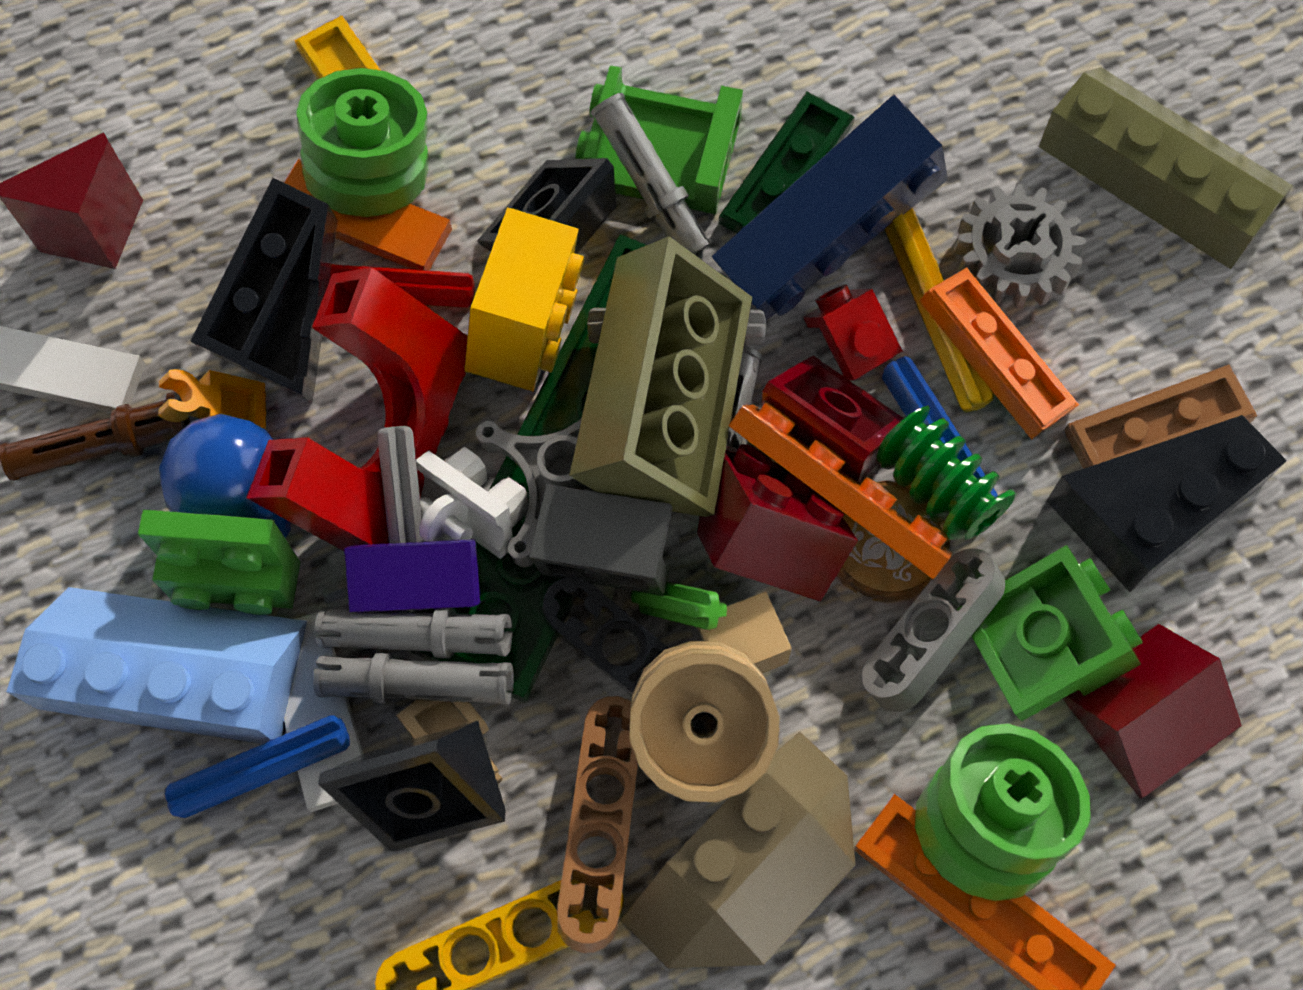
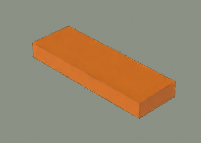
(404, 237)
(998, 352)

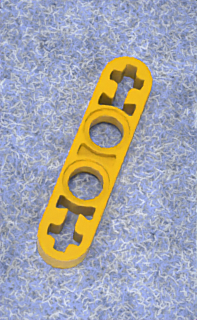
(498, 932)

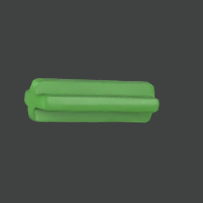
(683, 605)

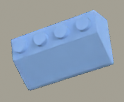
(160, 665)

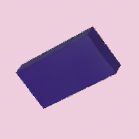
(412, 575)

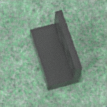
(602, 539)

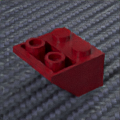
(774, 527)

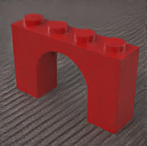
(419, 371)

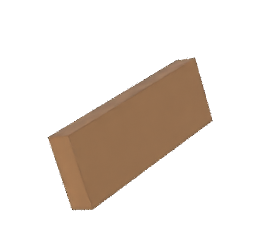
(1159, 417)

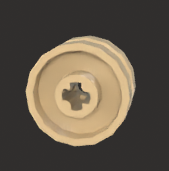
(729, 750)

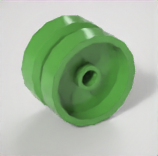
(363, 141)
(1002, 812)

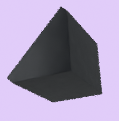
(565, 192)
(420, 788)

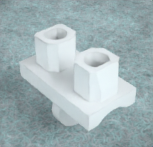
(461, 509)

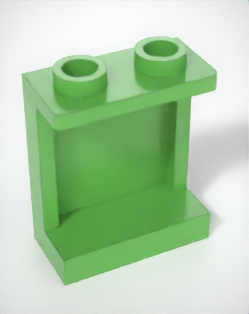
(687, 134)

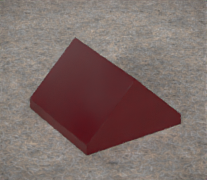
(76, 203)
(832, 412)
(1161, 711)

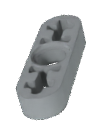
(935, 655)

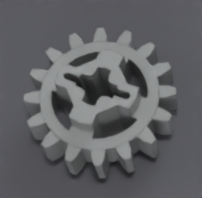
(1027, 266)

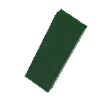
(798, 145)

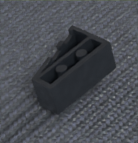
(273, 292)
(1164, 496)

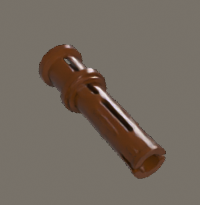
(126, 431)

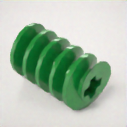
(941, 478)

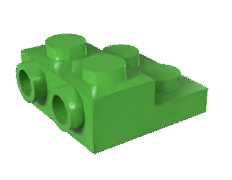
(221, 561)
(1055, 634)

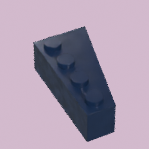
(835, 208)

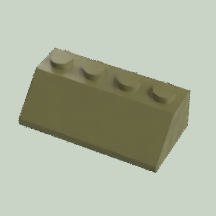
(1162, 165)
(663, 380)

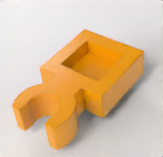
(213, 395)

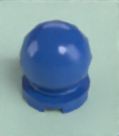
(213, 467)

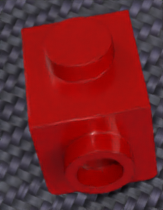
(854, 329)

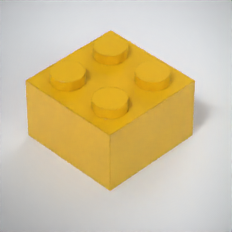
(523, 300)

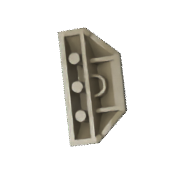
(752, 867)

